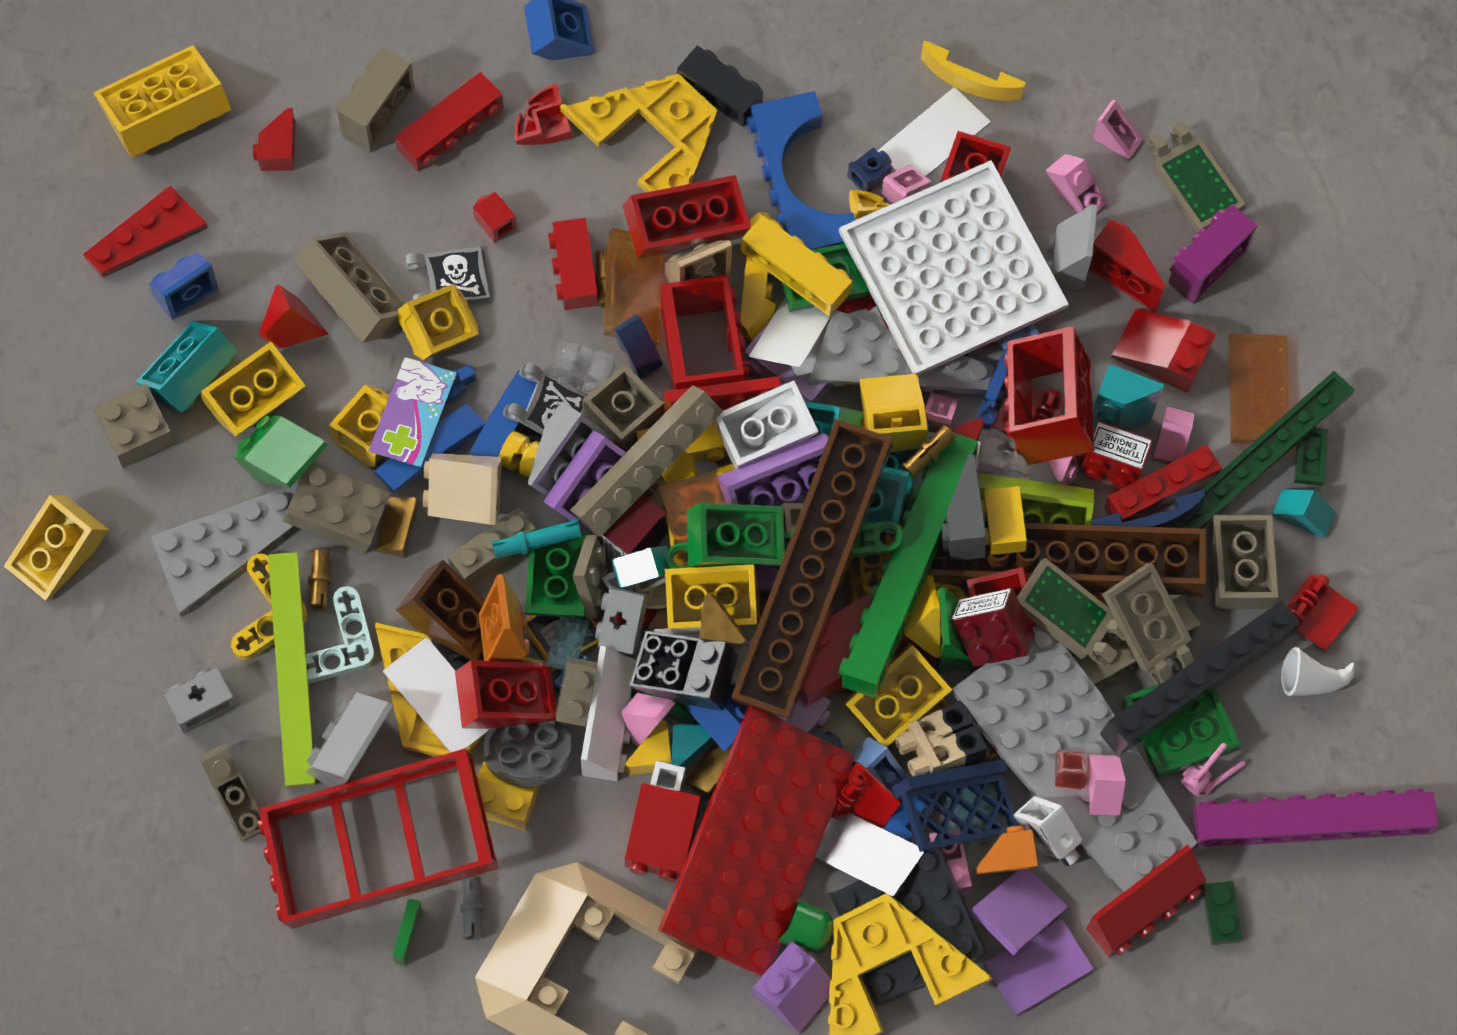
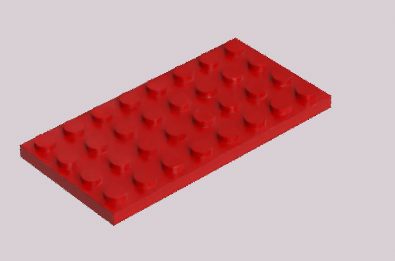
(756, 842)

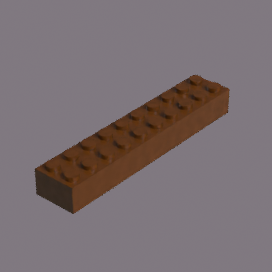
(1094, 556)
(812, 570)

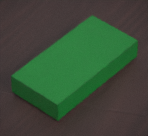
(406, 931)

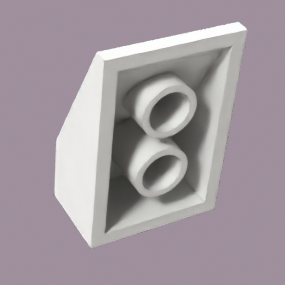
(765, 425)

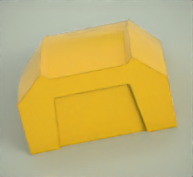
(437, 322)
(358, 422)

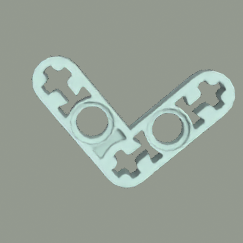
(351, 642)

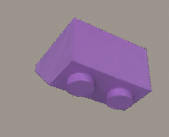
(793, 987)

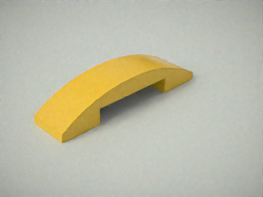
(1004, 89)

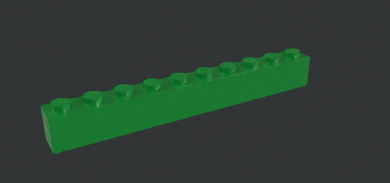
(904, 572)

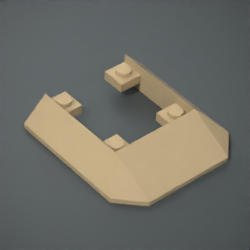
(557, 900)

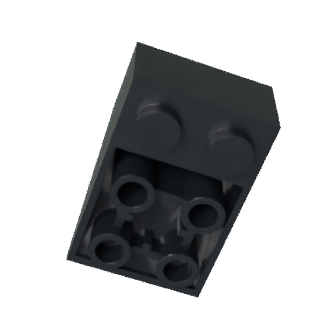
(685, 669)

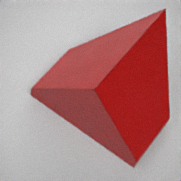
(289, 320)

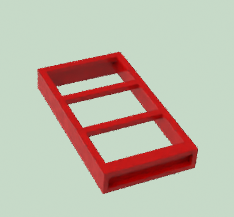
(334, 796)

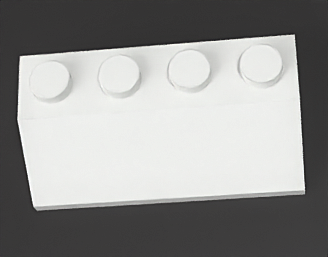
(605, 725)

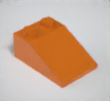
(503, 624)

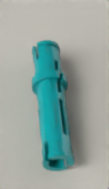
(540, 538)

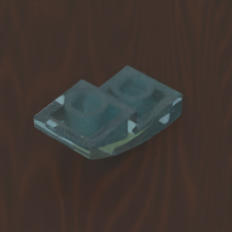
(567, 641)

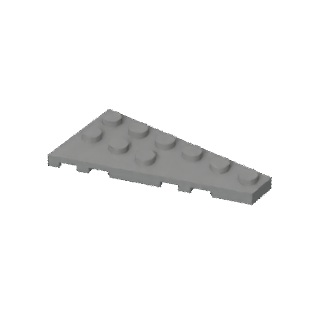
(863, 349)
(218, 546)

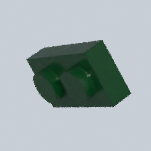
(1311, 458)
(1222, 913)

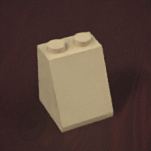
(463, 487)

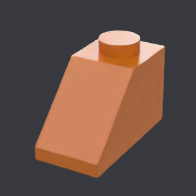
(1010, 852)

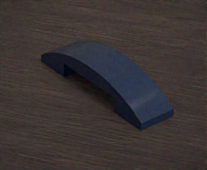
(1184, 509)

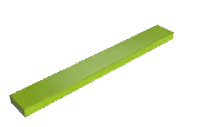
(291, 668)

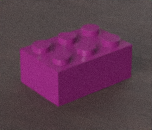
(1211, 253)

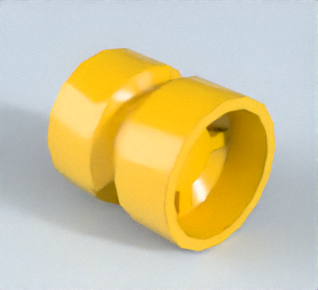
(519, 453)

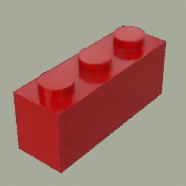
(573, 264)

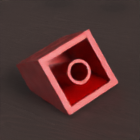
(662, 832)

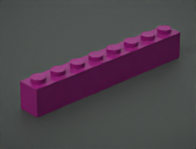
(1314, 819)

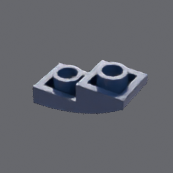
(638, 346)

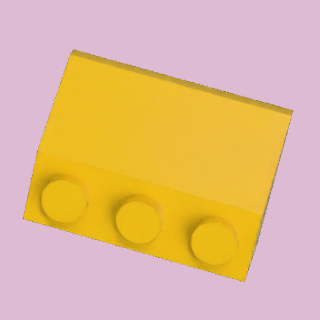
(252, 390)
(733, 586)

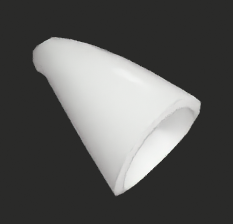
(1308, 677)

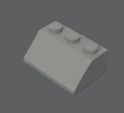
(347, 739)

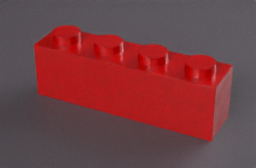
(449, 121)
(1163, 485)

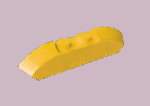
(756, 308)

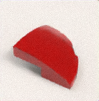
(543, 119)

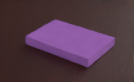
(1019, 910)
(1039, 968)

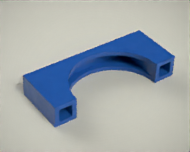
(776, 128)

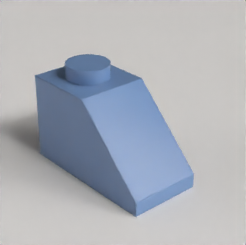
(879, 763)

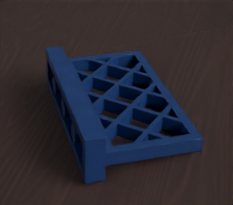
(946, 782)

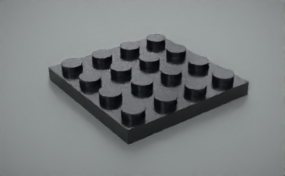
(935, 899)

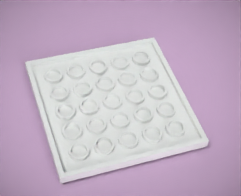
(953, 268)

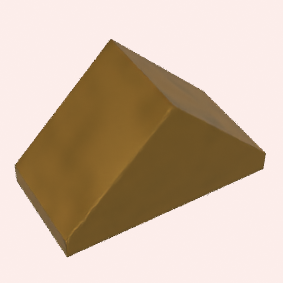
(718, 623)

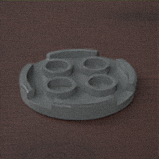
(528, 753)

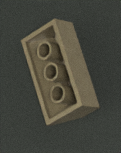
(351, 285)

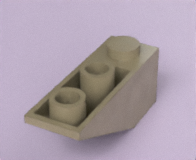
(231, 791)

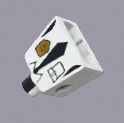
(1051, 829)

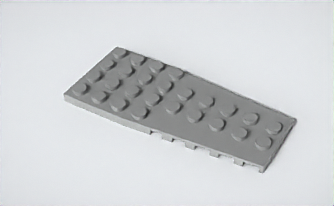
(1050, 705)

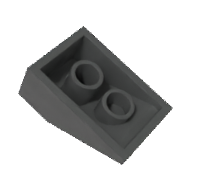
(964, 528)

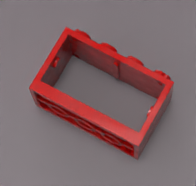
(701, 297)
(1059, 435)

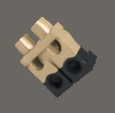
(942, 741)

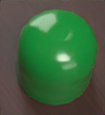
(809, 928)

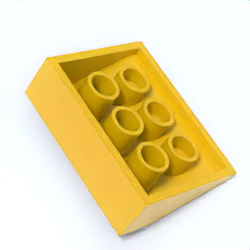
(163, 101)

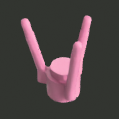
(1198, 779)

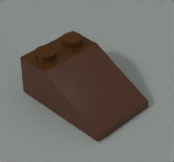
(445, 610)

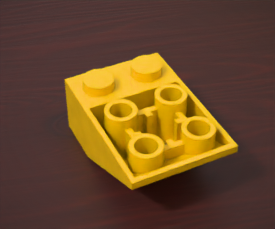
(895, 409)

